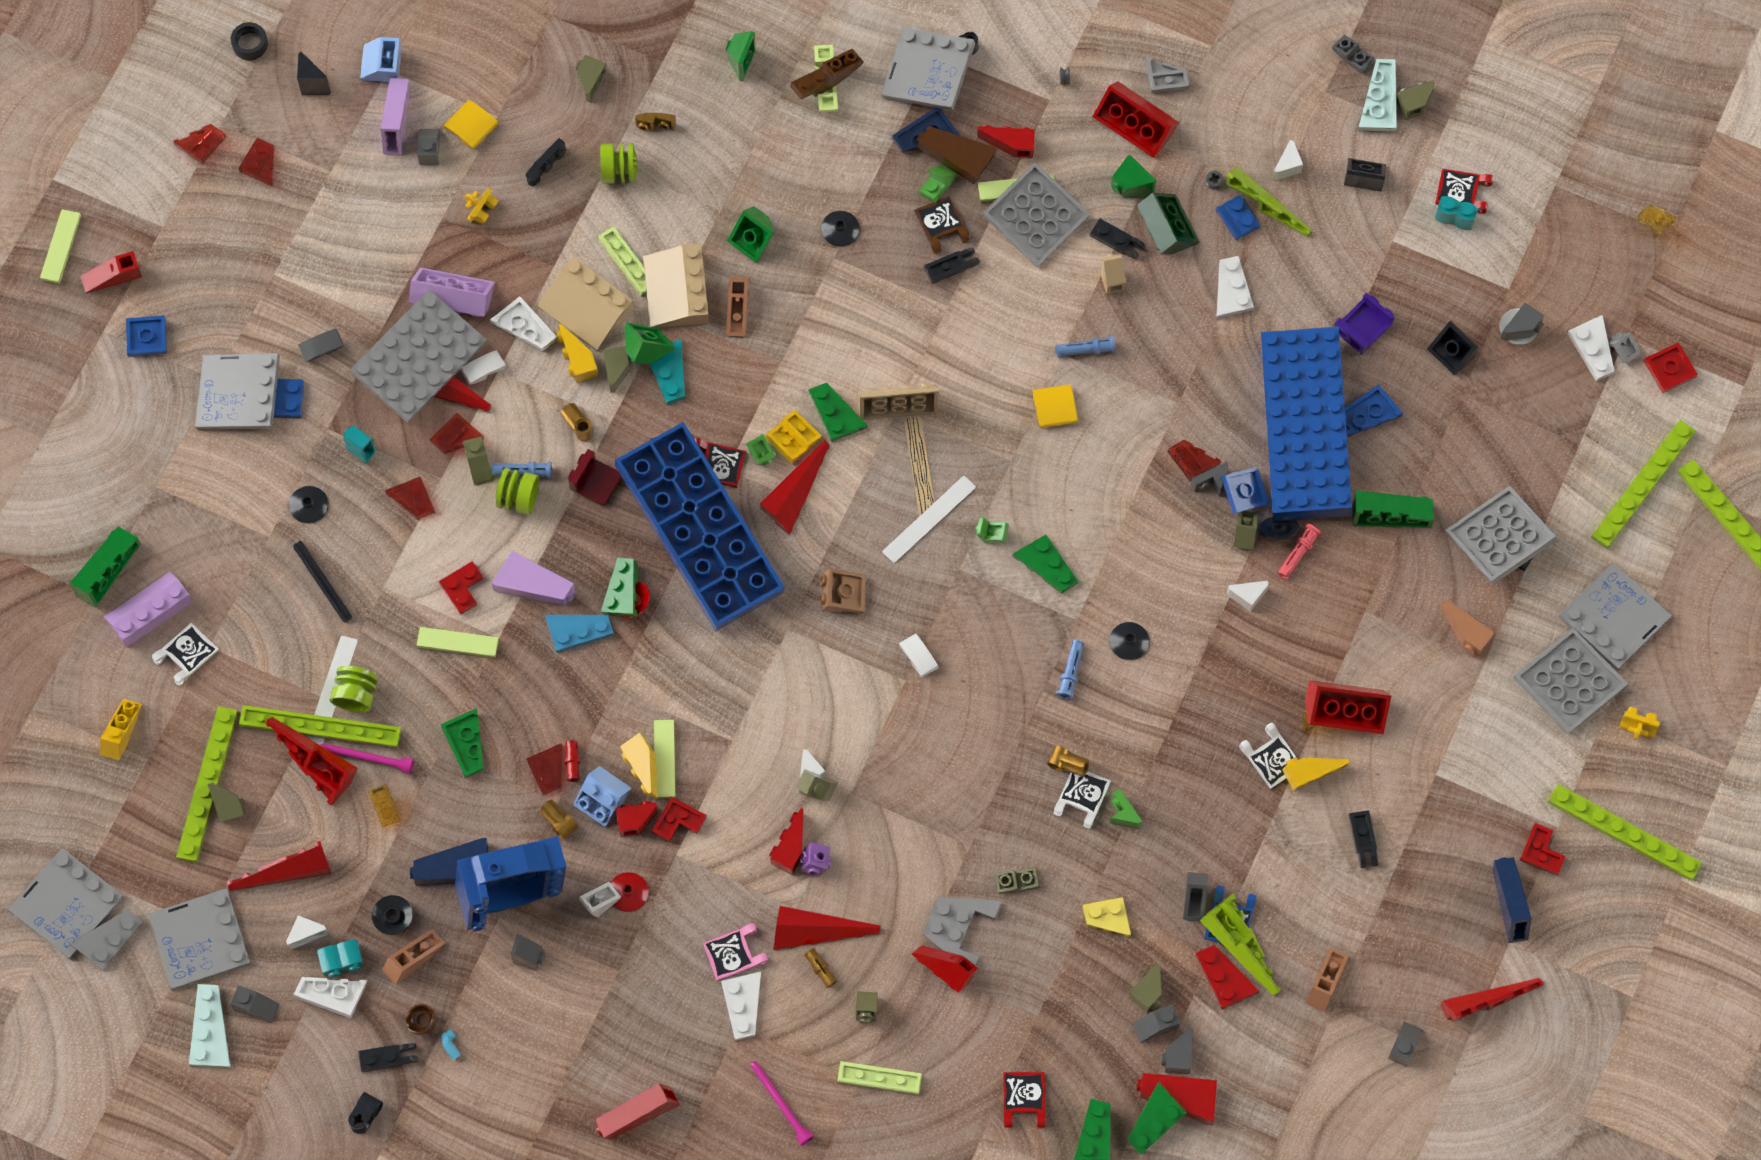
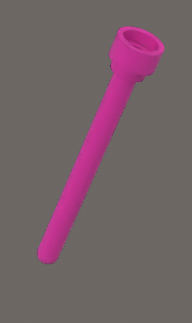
(405, 764)
(803, 1135)

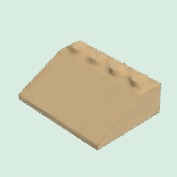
(676, 287)
(586, 304)
(898, 402)

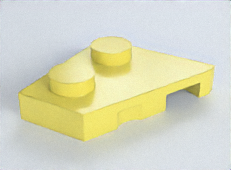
(1108, 915)

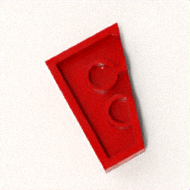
(1224, 978)

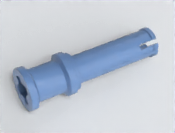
(1095, 346)
(540, 469)
(1069, 678)

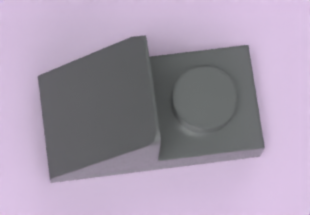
(1210, 477)

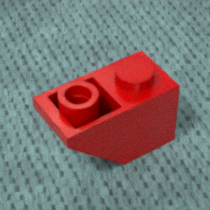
(634, 819)

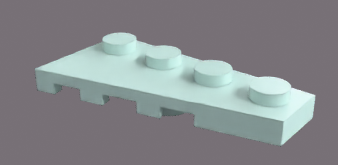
(1380, 103)
(209, 1040)

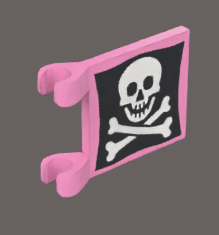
(731, 954)

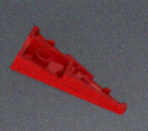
(458, 392)
(789, 496)
(325, 768)
(288, 868)
(804, 927)
(1468, 1004)

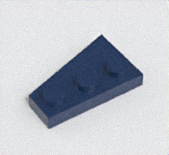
(907, 137)

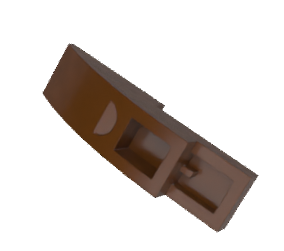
(829, 75)

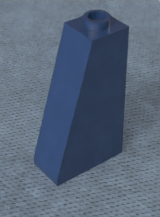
(442, 866)
(1512, 900)

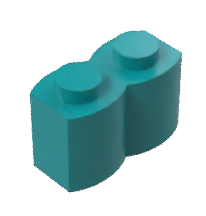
(1455, 212)
(359, 443)
(340, 958)

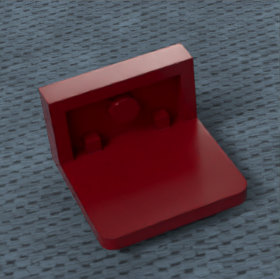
(593, 478)

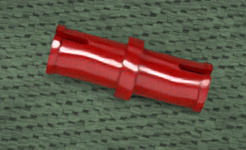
(572, 761)

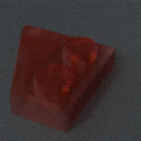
(201, 143)
(259, 162)
(453, 433)
(412, 497)

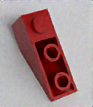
(1013, 141)
(112, 272)
(788, 852)
(950, 967)

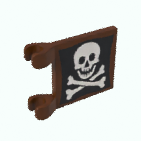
(939, 221)

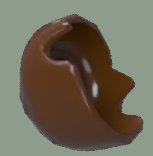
(421, 1019)

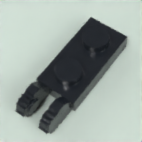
(545, 162)
(1116, 238)
(950, 265)
(1363, 836)
(386, 1057)

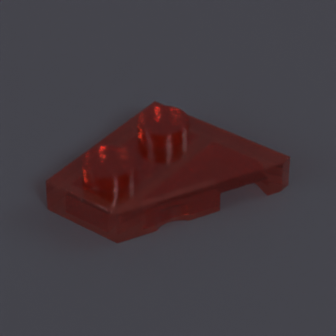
(1192, 459)
(547, 768)

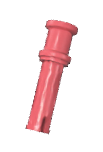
(1304, 544)

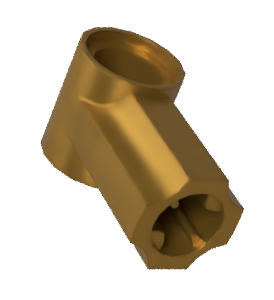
(577, 421)
(1063, 759)
(561, 823)

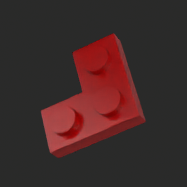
(457, 586)
(677, 814)
(1536, 851)

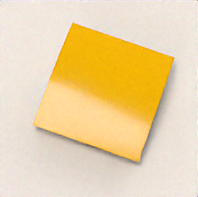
(471, 124)
(1055, 406)
(793, 436)

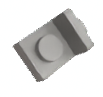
(1624, 346)

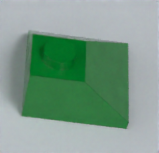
(741, 51)
(1132, 180)
(751, 233)
(646, 343)

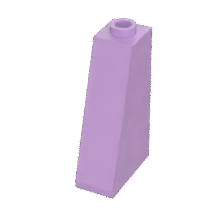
(395, 116)
(531, 581)

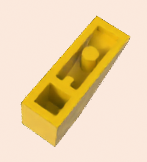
(1308, 770)

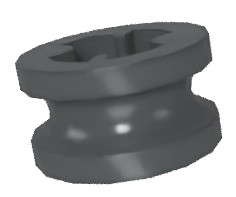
(1064, 75)
(1216, 174)

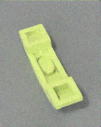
(828, 100)

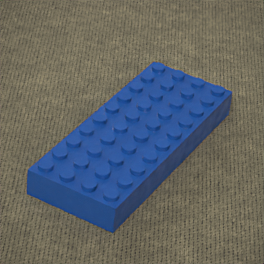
(1306, 424)
(699, 526)

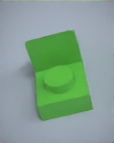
(937, 184)
(1127, 815)

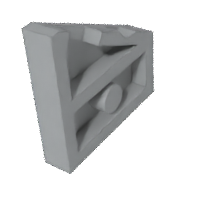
(1166, 77)

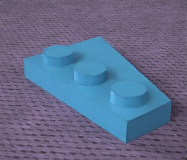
(577, 630)

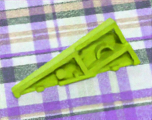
(1268, 204)
(1230, 929)

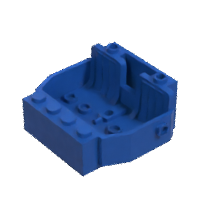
(508, 879)

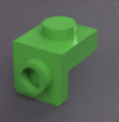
(760, 450)
(992, 531)

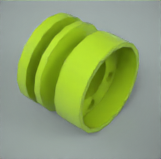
(617, 163)
(512, 490)
(353, 689)

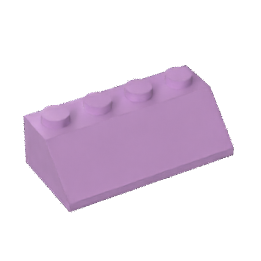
(458, 292)
(148, 609)

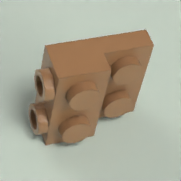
(842, 591)

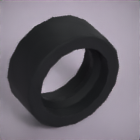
(245, 28)

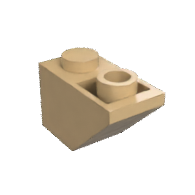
(1113, 273)

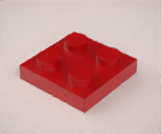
(1670, 367)

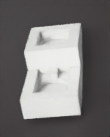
(482, 367)
(919, 655)

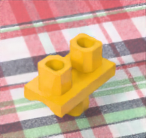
(486, 199)
(1638, 724)

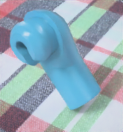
(448, 1045)

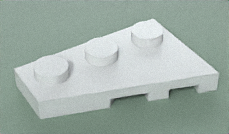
(1232, 289)
(524, 324)
(1593, 347)
(333, 995)
(742, 1004)

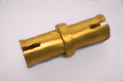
(814, 958)

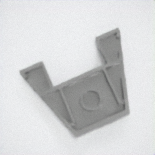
(951, 920)

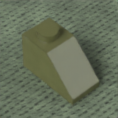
(590, 75)
(617, 366)
(477, 460)
(1245, 530)
(816, 785)
(226, 802)
(1148, 990)

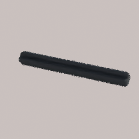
(322, 581)

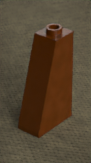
(956, 152)

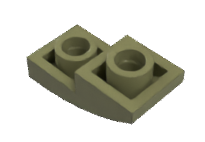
(1017, 881)

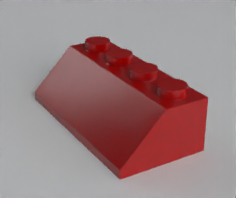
(1135, 119)
(1347, 707)

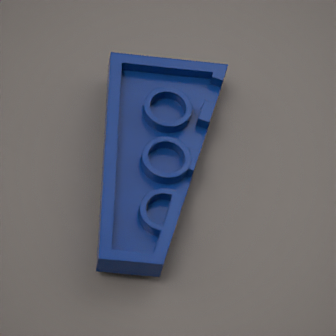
(1370, 411)

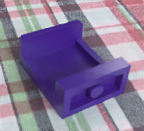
(1365, 323)

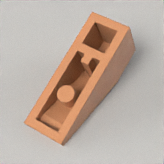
(737, 306)
(1469, 631)
(412, 956)
(1327, 979)

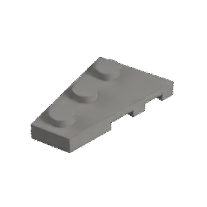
(107, 939)

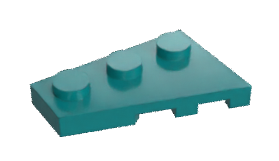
(670, 374)

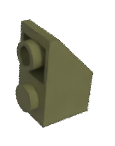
(1415, 99)
(866, 1007)

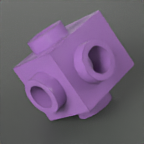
(815, 859)

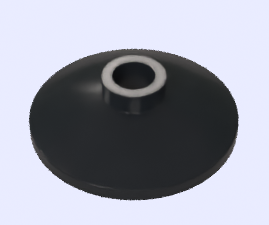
(840, 236)
(308, 512)
(1279, 529)
(1129, 649)
(392, 905)

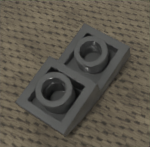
(1352, 54)
(320, 345)

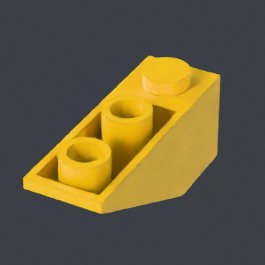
(580, 357)
(119, 730)
(643, 760)

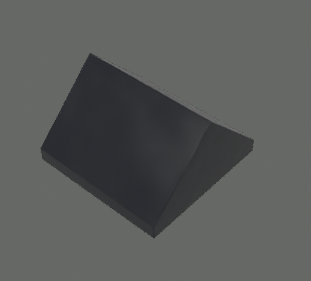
(311, 78)
(1365, 174)
(1453, 348)

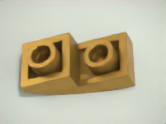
(648, 121)

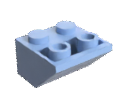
(381, 59)
(601, 795)

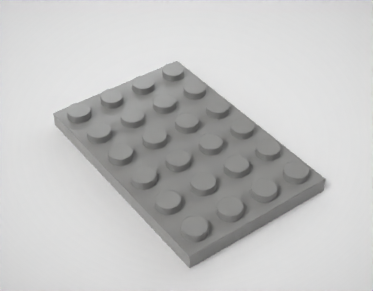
(418, 356)

